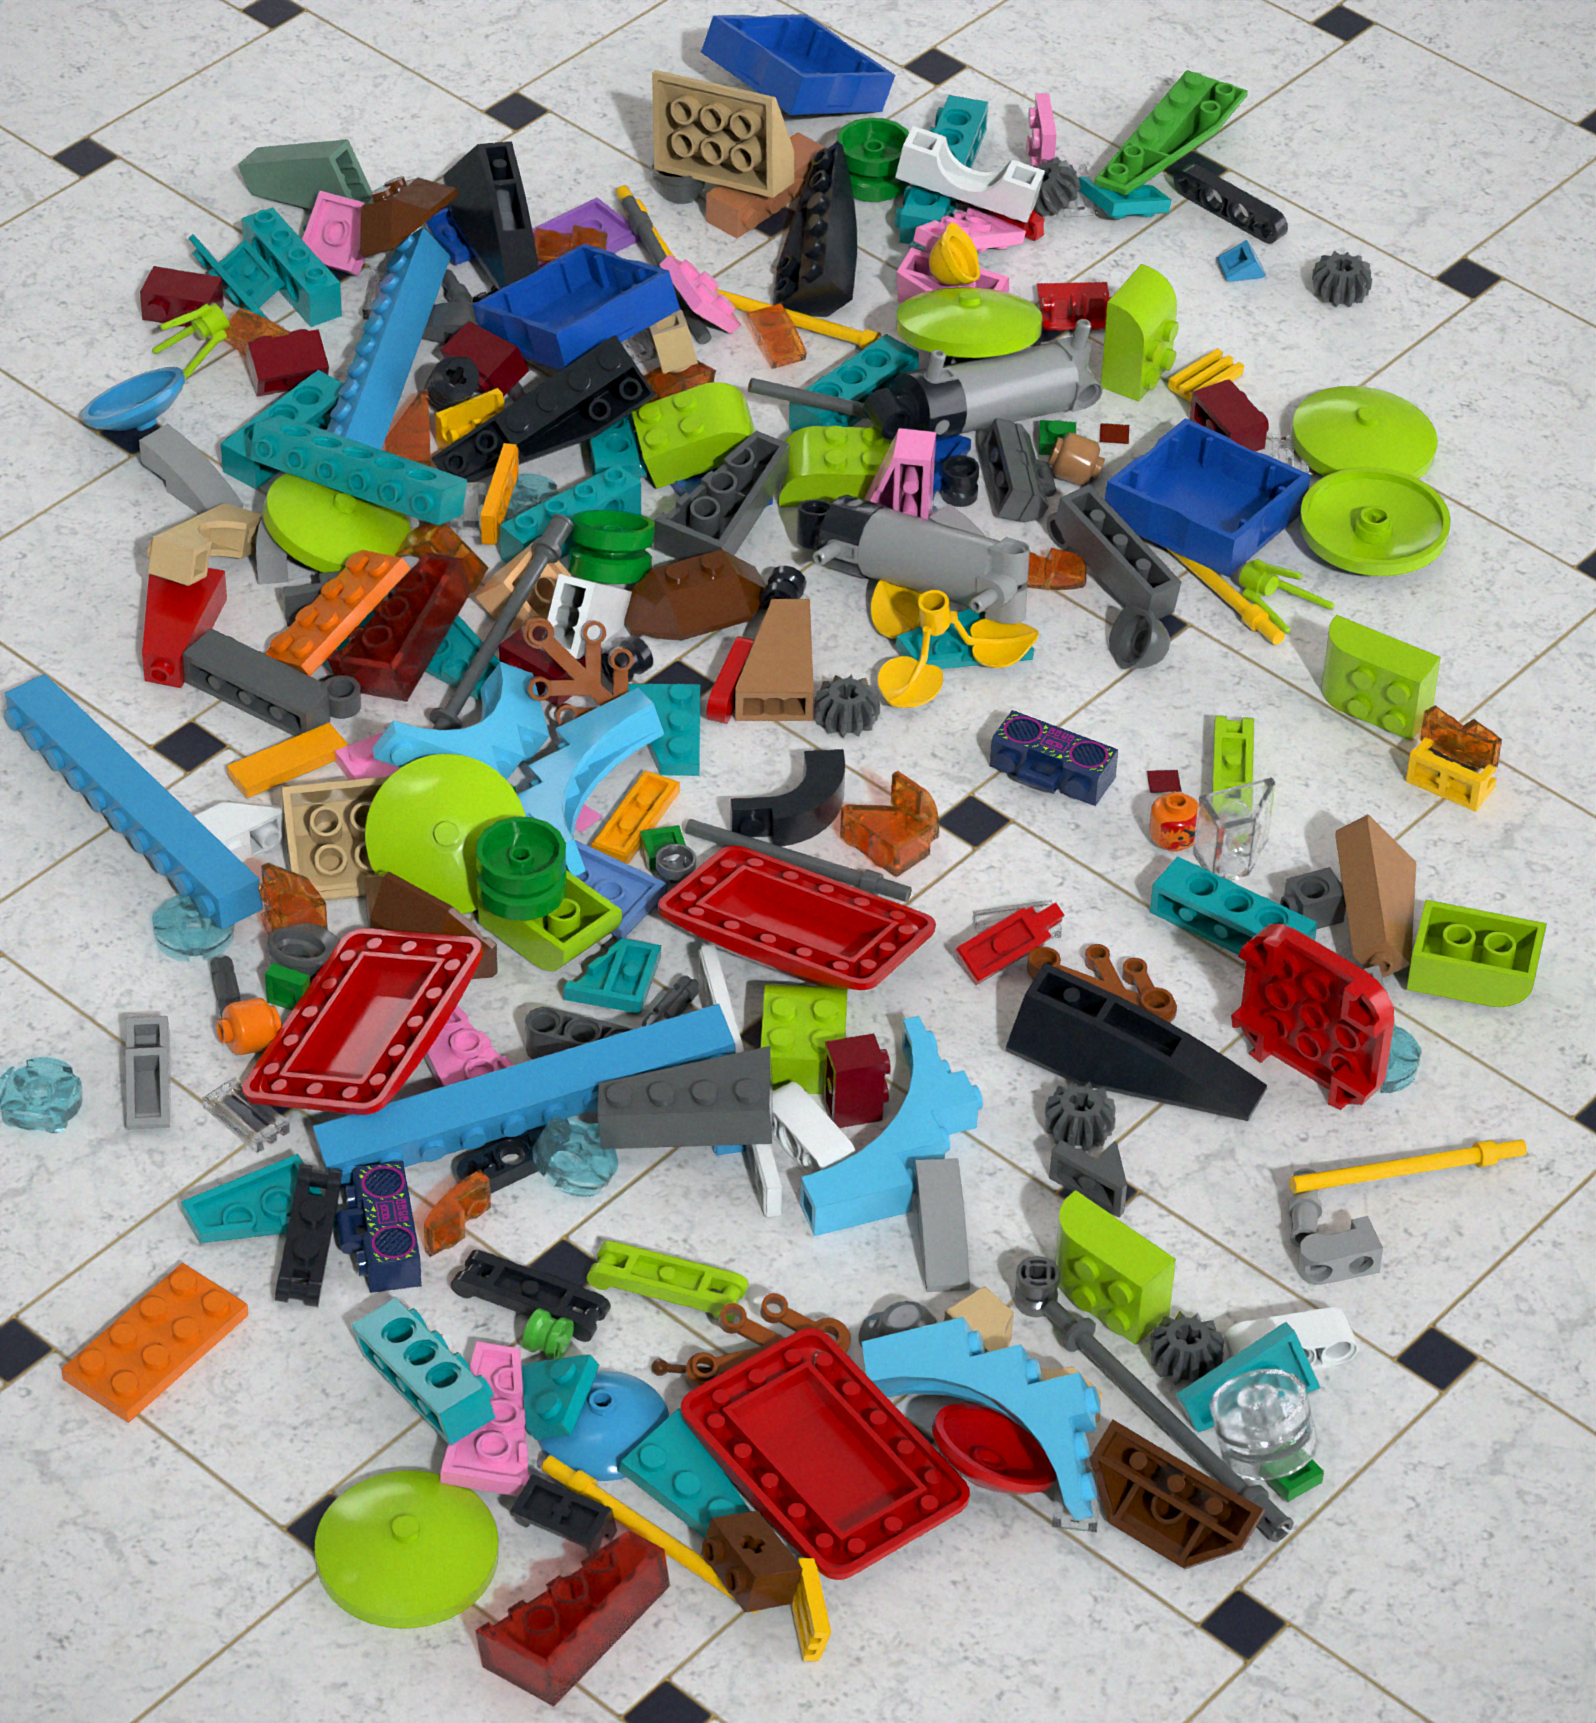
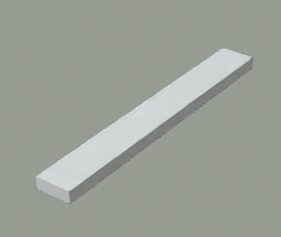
(759, 1155)

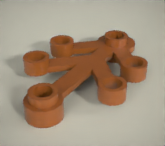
(586, 680)
(1151, 998)
(758, 1335)

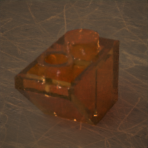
(446, 542)
(886, 836)
(289, 899)

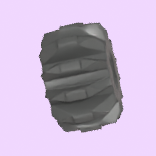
(1057, 187)
(1342, 279)
(847, 705)
(1080, 1115)
(1186, 1347)

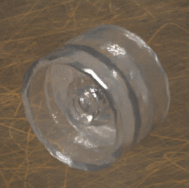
(1264, 1424)

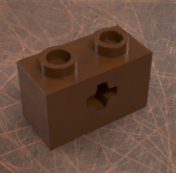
(751, 1561)

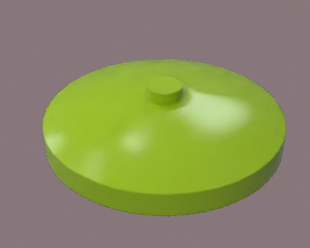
(969, 322)
(1363, 429)
(1375, 521)
(328, 525)
(430, 822)
(406, 1550)

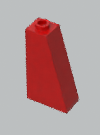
(176, 620)

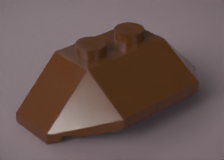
(400, 211)
(694, 597)
(405, 907)
(1169, 1501)

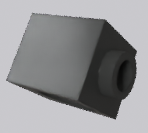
(1316, 896)

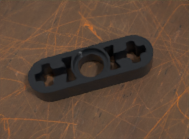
(500, 1172)

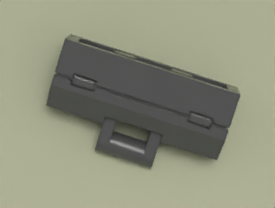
(1014, 473)

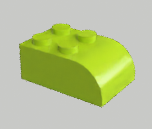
(1139, 334)
(692, 431)
(831, 463)
(1378, 677)
(562, 934)
(1475, 955)
(796, 1027)
(1112, 1269)

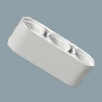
(807, 1130)
(1322, 1333)

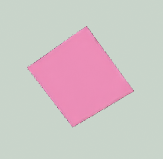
(586, 818)

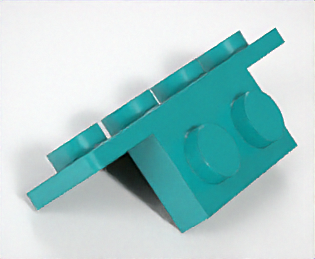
(244, 271)

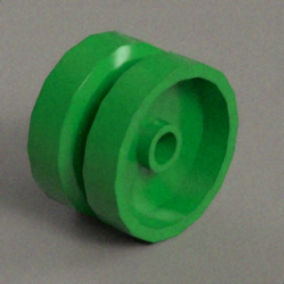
(873, 157)
(611, 546)
(521, 868)

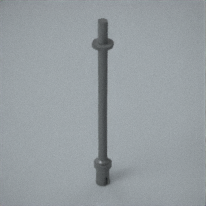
(546, 551)
(1080, 1336)

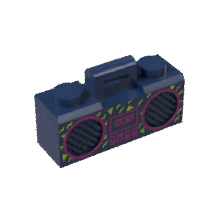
(1053, 758)
(389, 1246)

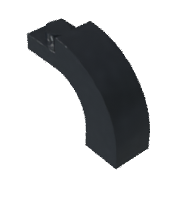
(801, 812)

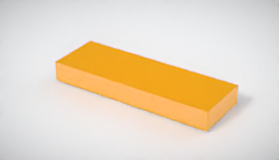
(499, 494)
(286, 760)
(637, 812)

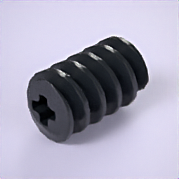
(457, 371)

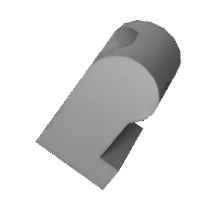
(1341, 1254)

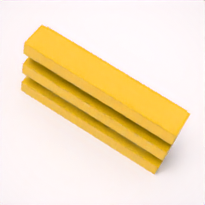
(1202, 371)
(810, 1612)

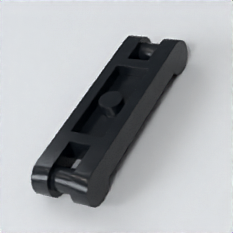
(308, 1236)
(528, 1290)

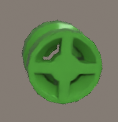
(547, 1334)

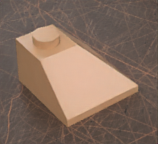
(503, 583)

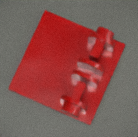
(1068, 302)

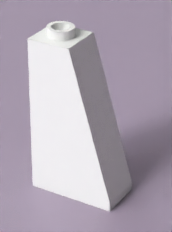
(584, 600)

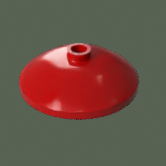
(992, 1450)

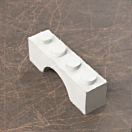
(931, 165)

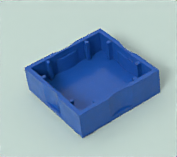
(798, 63)
(577, 305)
(1207, 496)

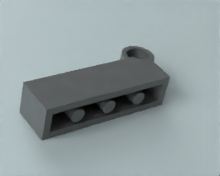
(1113, 551)
(267, 686)

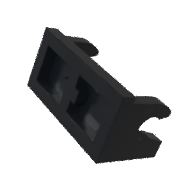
(564, 1513)

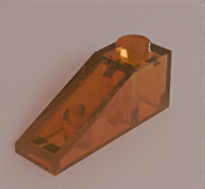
(412, 432)

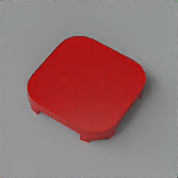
(1315, 1014)

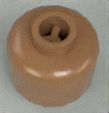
(1075, 459)

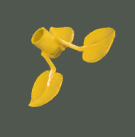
(913, 682)

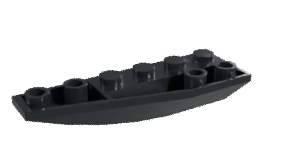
(493, 212)
(821, 245)
(556, 414)
(1125, 1049)

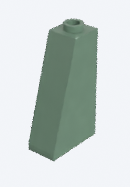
(301, 170)

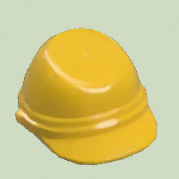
(954, 258)

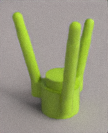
(207, 322)
(1261, 579)

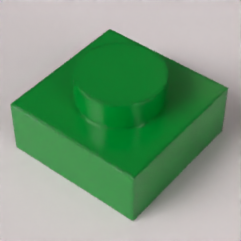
(1050, 431)
(655, 839)
(285, 986)
(1299, 1481)

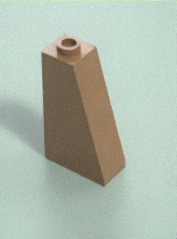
(779, 667)
(1377, 894)

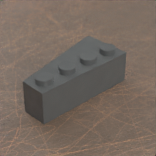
(726, 501)
(691, 1104)

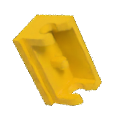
(466, 416)
(1449, 778)

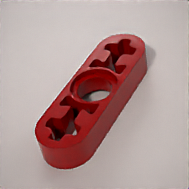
(722, 696)

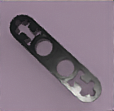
(1197, 186)

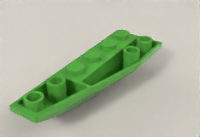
(1179, 123)

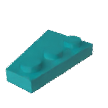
(948, 648)
(679, 714)
(247, 1205)
(1274, 1350)

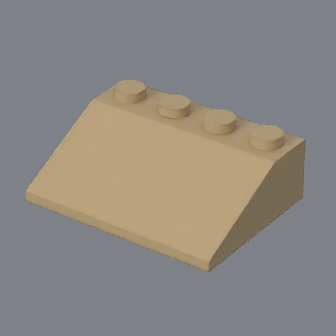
(720, 135)
(328, 834)

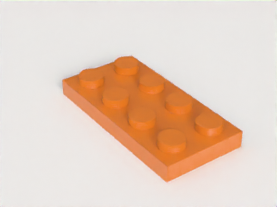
(337, 610)
(155, 1342)

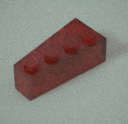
(406, 629)
(576, 1620)

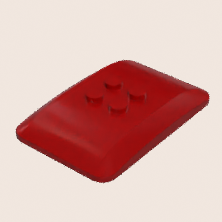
(795, 920)
(365, 1021)
(824, 1453)

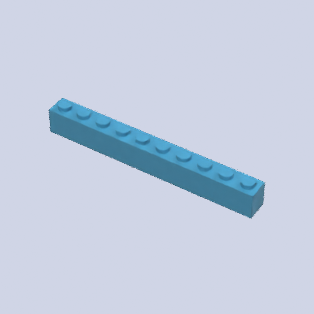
(390, 340)
(133, 802)
(517, 1096)

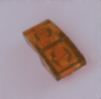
(553, 244)
(248, 326)
(777, 335)
(672, 383)
(1057, 571)
(1466, 743)
(914, 801)
(447, 1219)

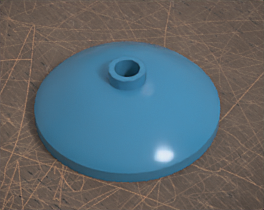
(135, 401)
(610, 1432)

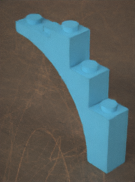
(508, 733)
(586, 755)
(882, 1175)
(953, 1362)

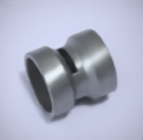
(674, 864)
(1036, 1285)

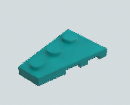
(456, 655)
(682, 1475)

